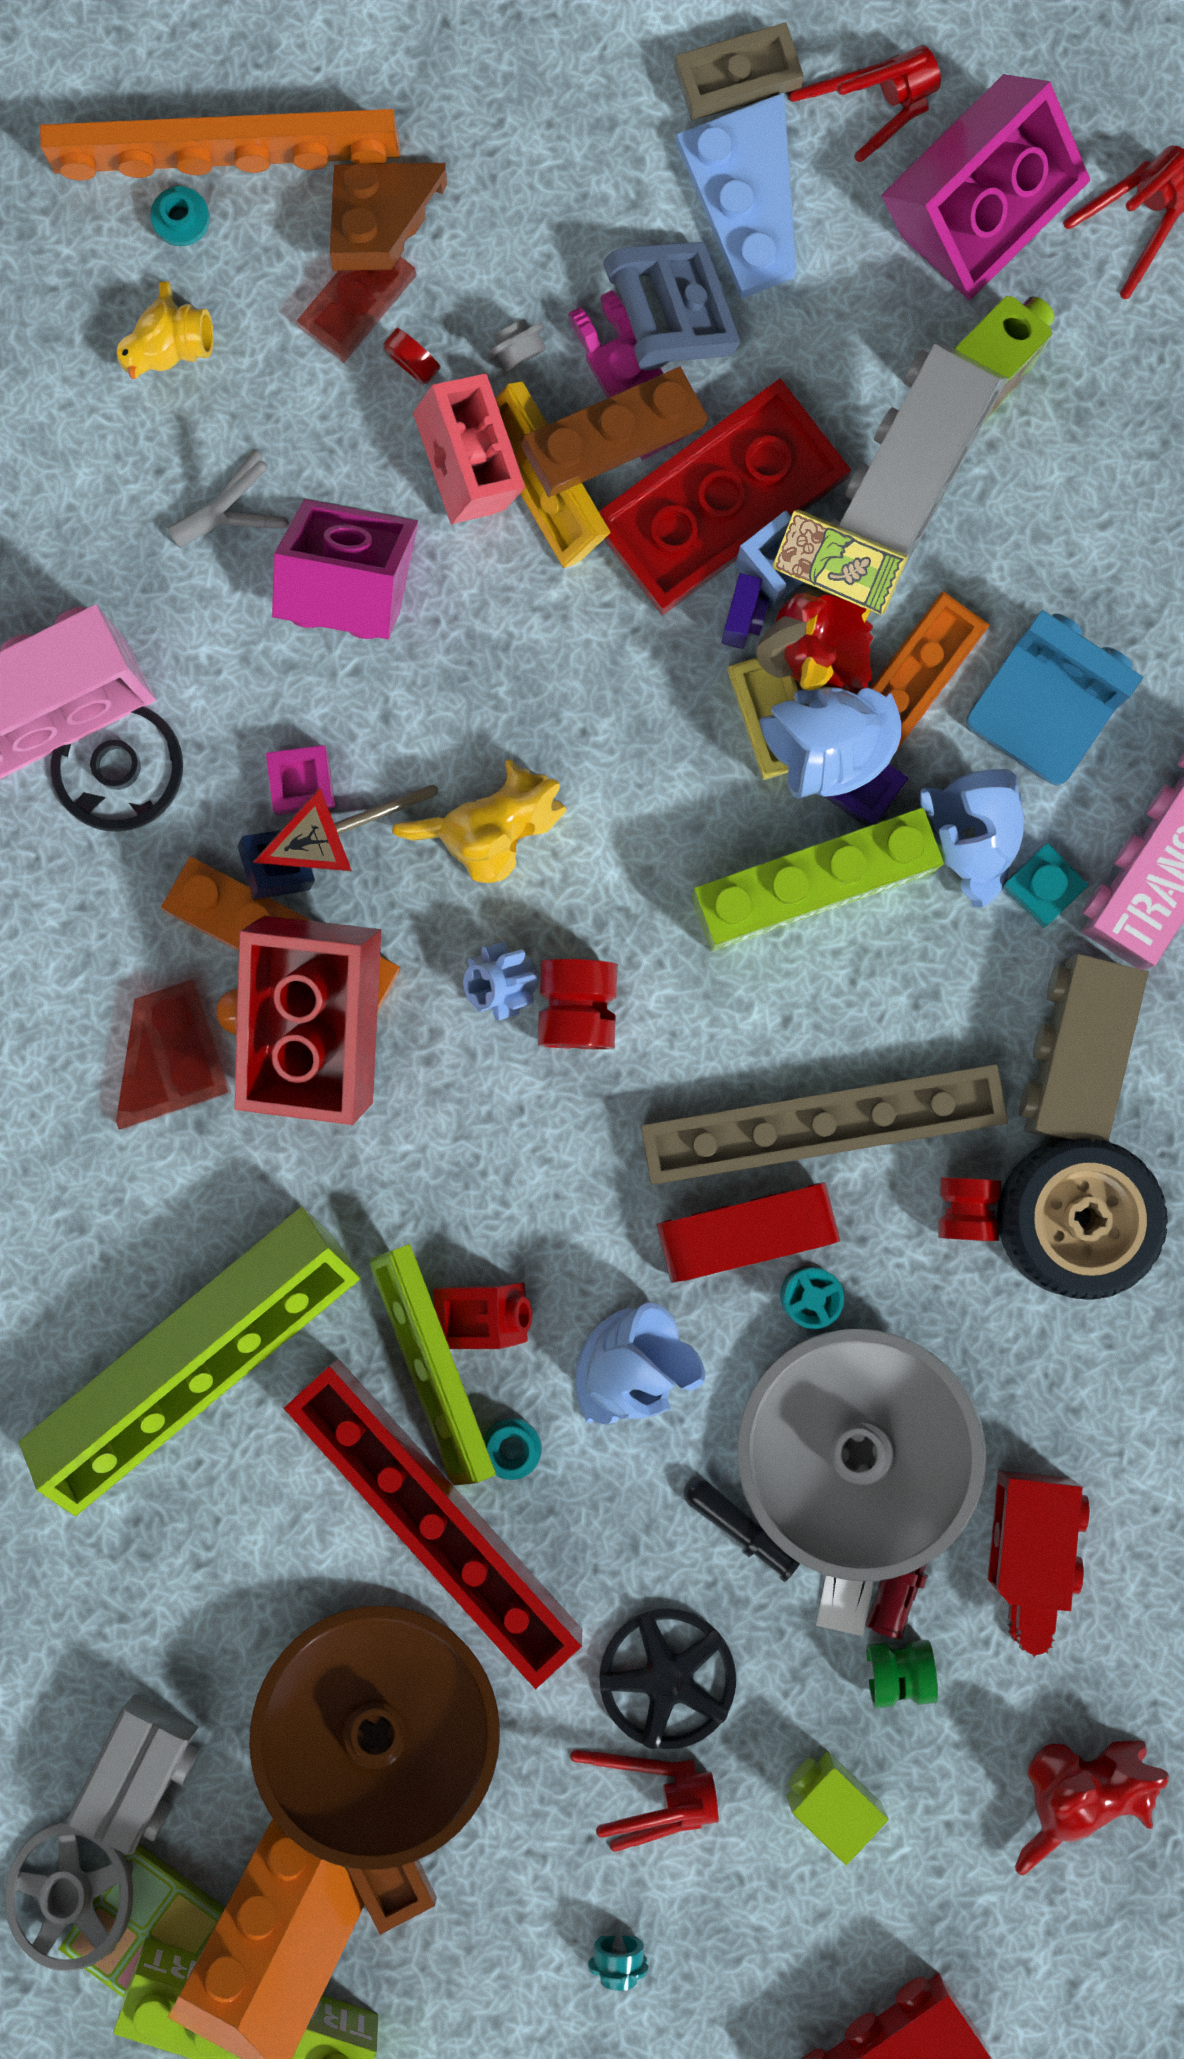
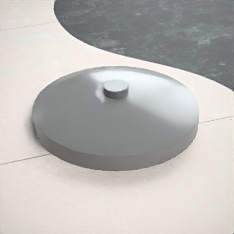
(861, 1454)

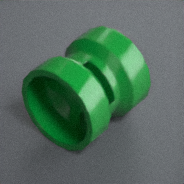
(902, 1674)

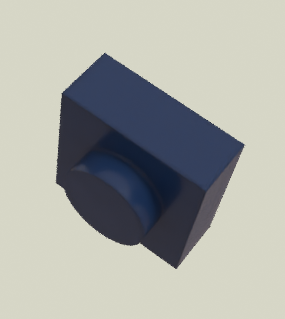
(271, 879)

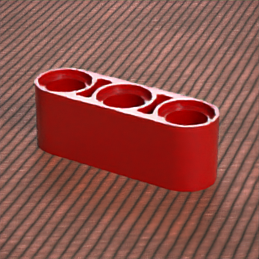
(748, 1232)

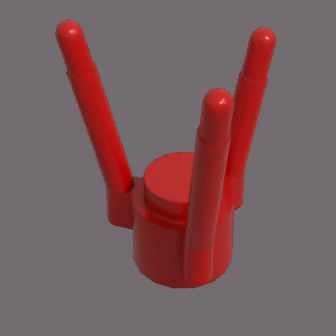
(902, 79)
(1158, 187)
(688, 1800)

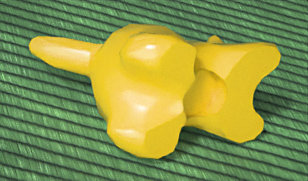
(487, 829)

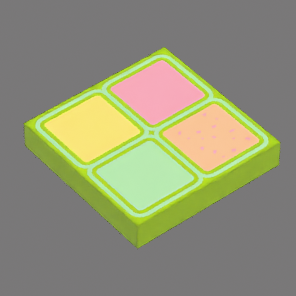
(163, 1909)

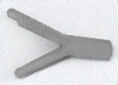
(215, 513)

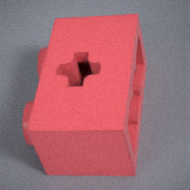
(468, 448)

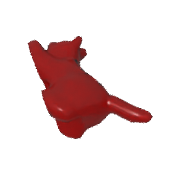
(1083, 1796)

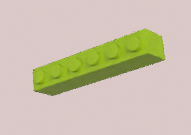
(187, 1362)

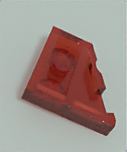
(169, 1057)

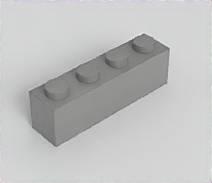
(920, 448)

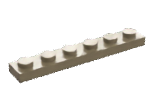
(824, 1124)

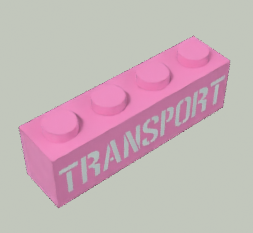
(1146, 899)

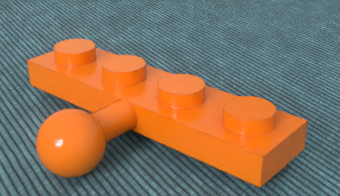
(223, 908)

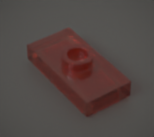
(353, 306)

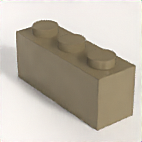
(1083, 1049)

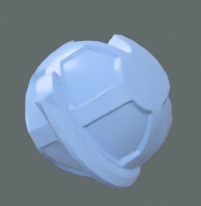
(833, 741)
(992, 806)
(633, 1365)

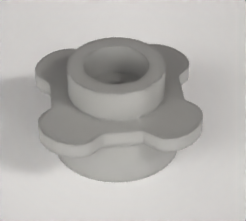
(517, 344)

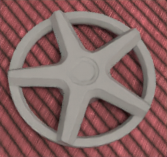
(69, 1898)

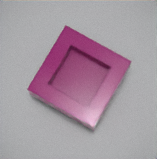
(296, 777)

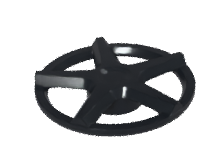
(88, 802)
(667, 1680)

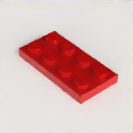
(718, 492)

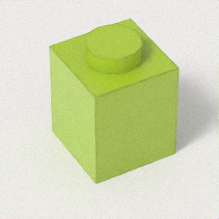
(835, 1806)

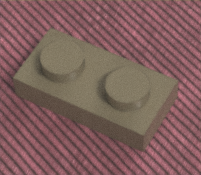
(738, 71)

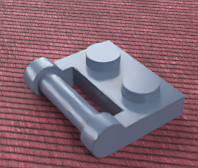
(688, 297)

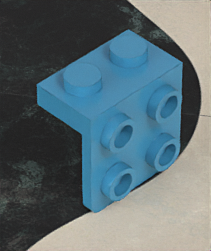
(1052, 697)

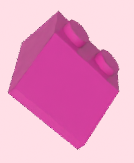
(343, 569)

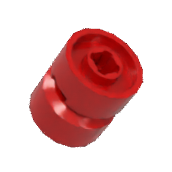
(577, 1004)

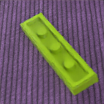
(431, 1366)

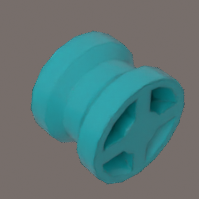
(825, 1301)

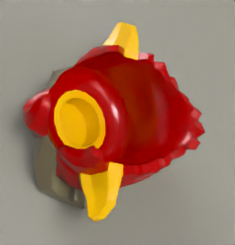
(819, 642)

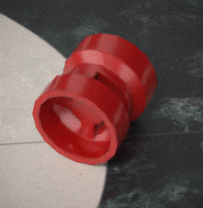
(969, 1209)

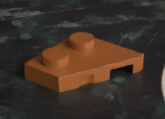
(379, 210)

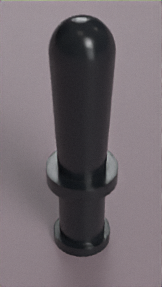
(725, 1515)

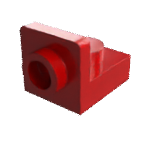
(483, 1315)

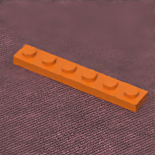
(206, 142)

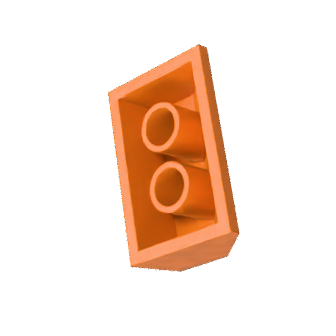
(270, 1951)

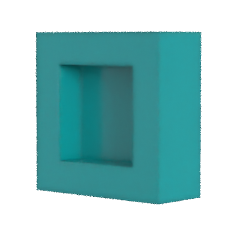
(1045, 885)

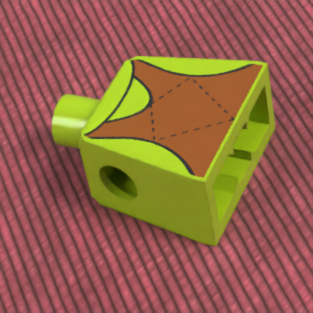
(1010, 340)

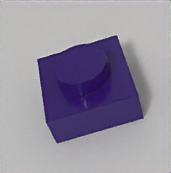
(745, 612)
(872, 799)

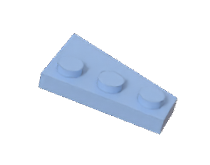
(745, 191)

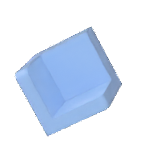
(757, 558)

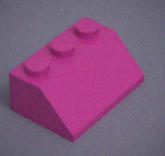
(989, 182)

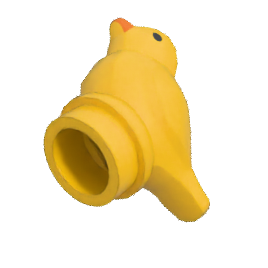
(166, 336)

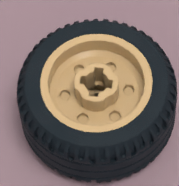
(1123, 1225)

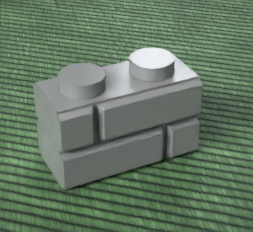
(133, 1774)

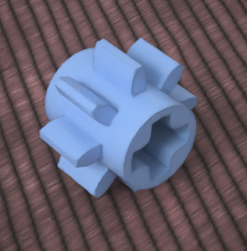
(500, 980)

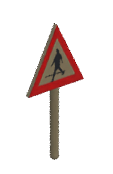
(313, 837)

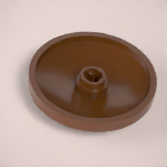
(374, 1737)

